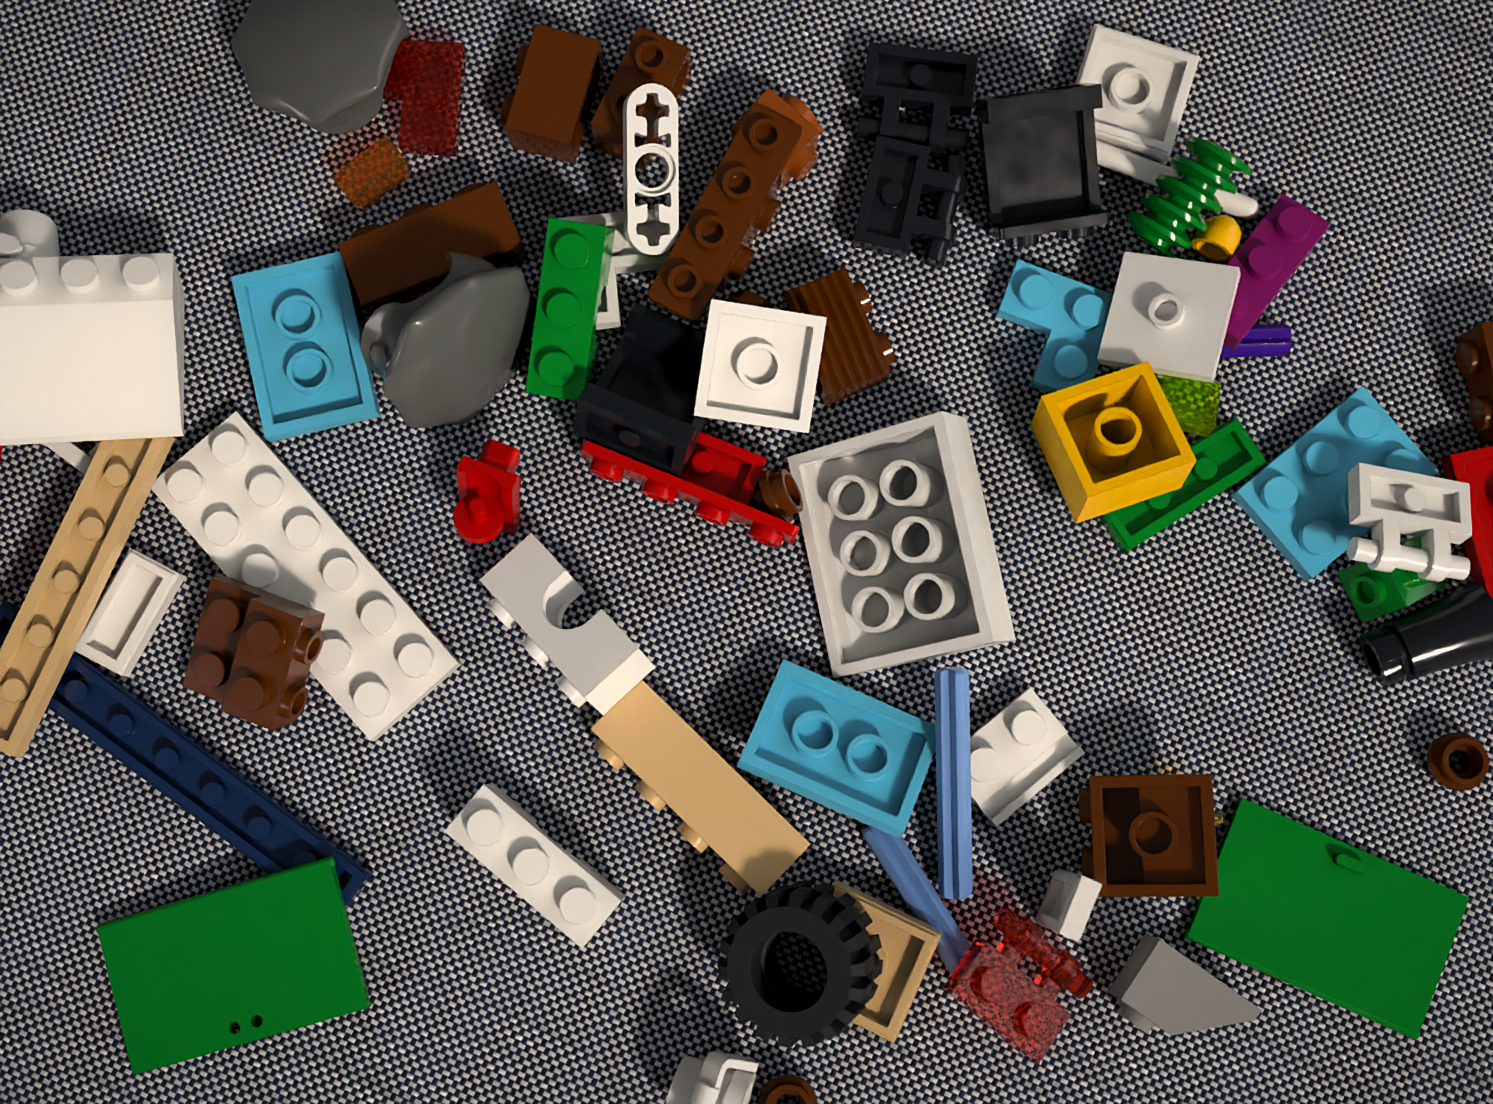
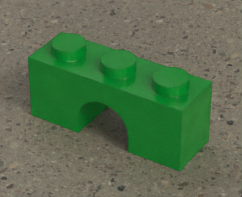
(567, 308)

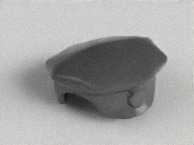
(319, 58)
(453, 344)

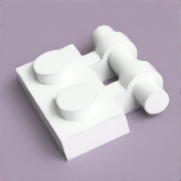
(1411, 505)

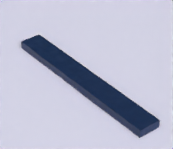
(191, 772)

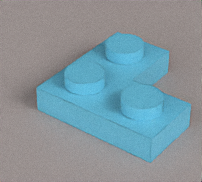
(1069, 315)

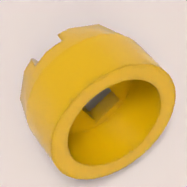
(1220, 239)

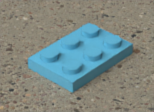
(305, 347)
(1304, 490)
(840, 748)

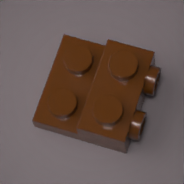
(254, 652)
(1151, 835)

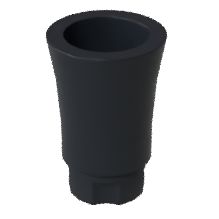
(1432, 637)

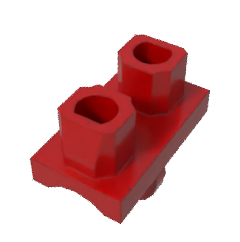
(488, 494)

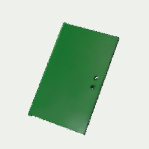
(1340, 930)
(248, 954)

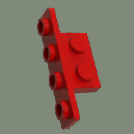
(715, 479)

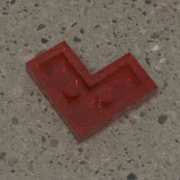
(431, 88)

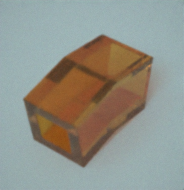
(372, 174)

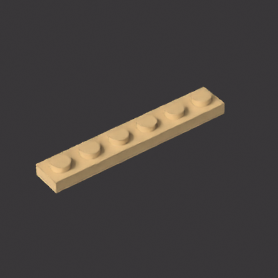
(72, 581)

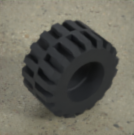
(762, 987)

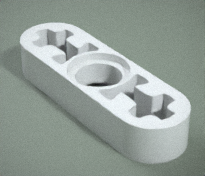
(637, 126)

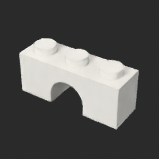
(595, 658)
(534, 865)

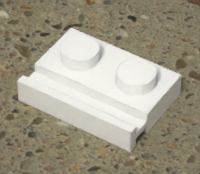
(1017, 756)

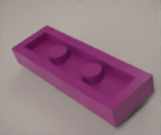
(1269, 261)

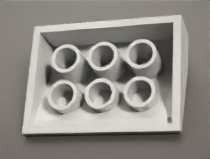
(91, 348)
(901, 546)

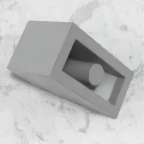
(1175, 993)

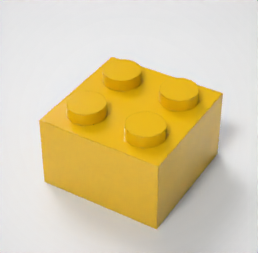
(1112, 442)

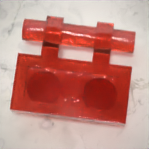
(1008, 999)

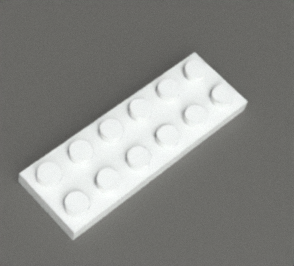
(280, 539)

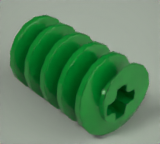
(1186, 195)

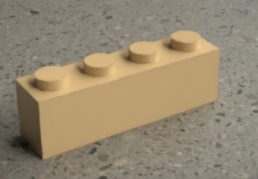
(700, 787)

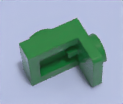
(1381, 592)

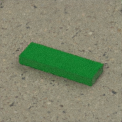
(1220, 463)

